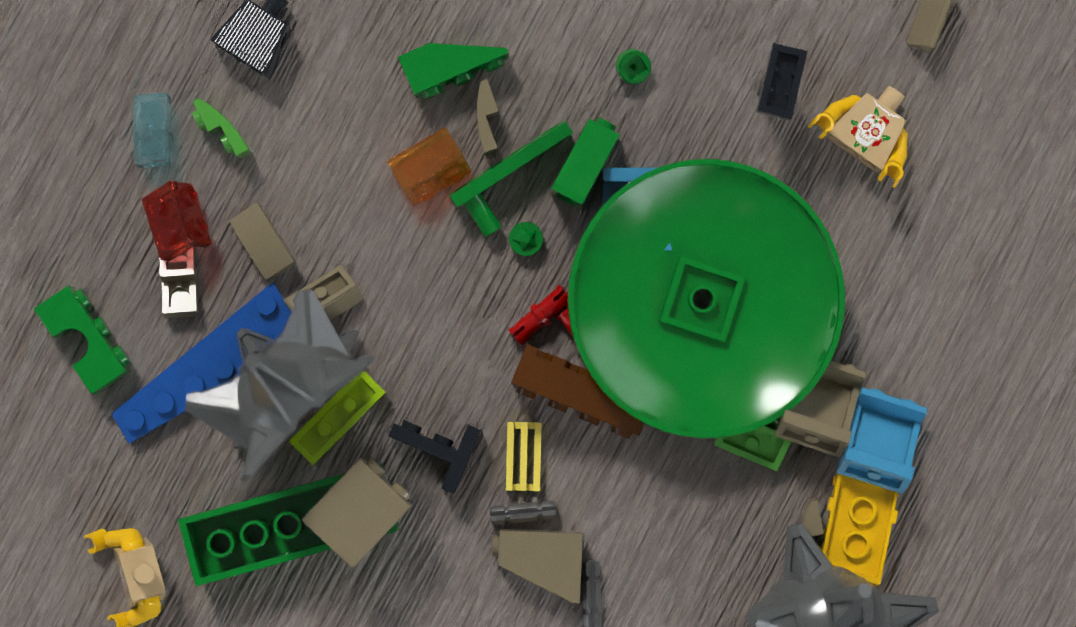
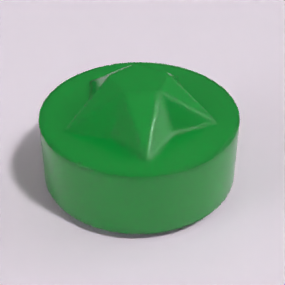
(633, 66)
(526, 239)

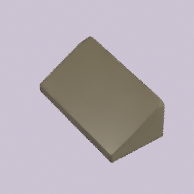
(928, 24)
(334, 291)

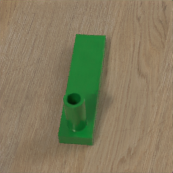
(470, 192)

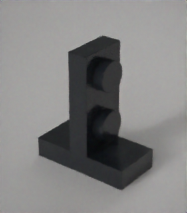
(781, 81)
(440, 447)

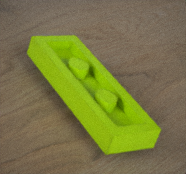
(337, 417)

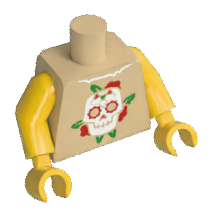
(868, 131)
(138, 573)

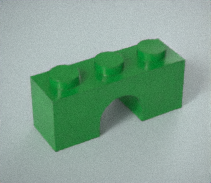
(103, 361)

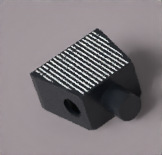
(255, 35)

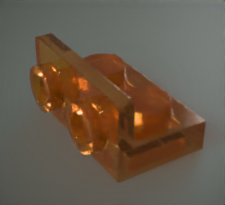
(429, 166)

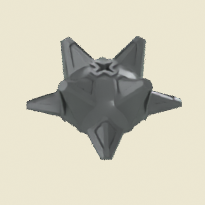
(279, 381)
(831, 596)

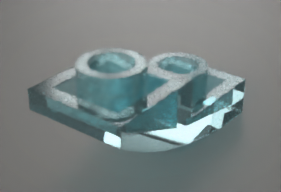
(151, 130)

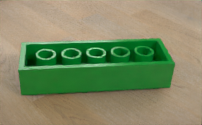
(254, 532)

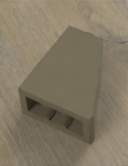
(543, 558)

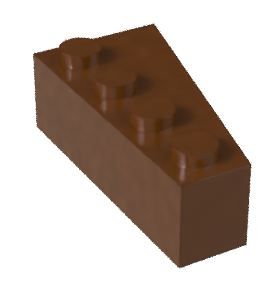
(570, 387)

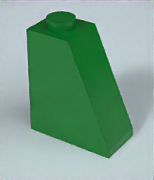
(585, 162)

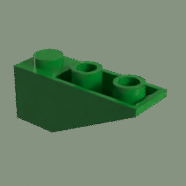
(441, 64)

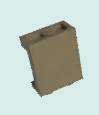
(825, 412)
(358, 511)

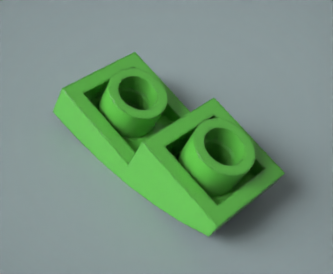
(214, 121)

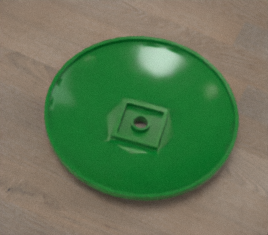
(769, 284)

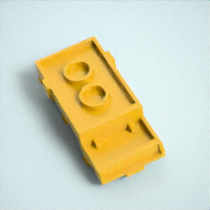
(859, 526)

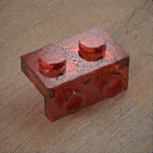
(176, 219)

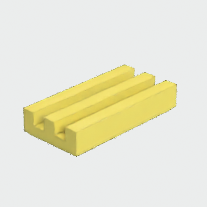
(523, 486)

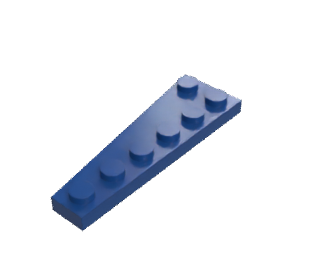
(202, 367)

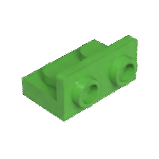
(757, 446)

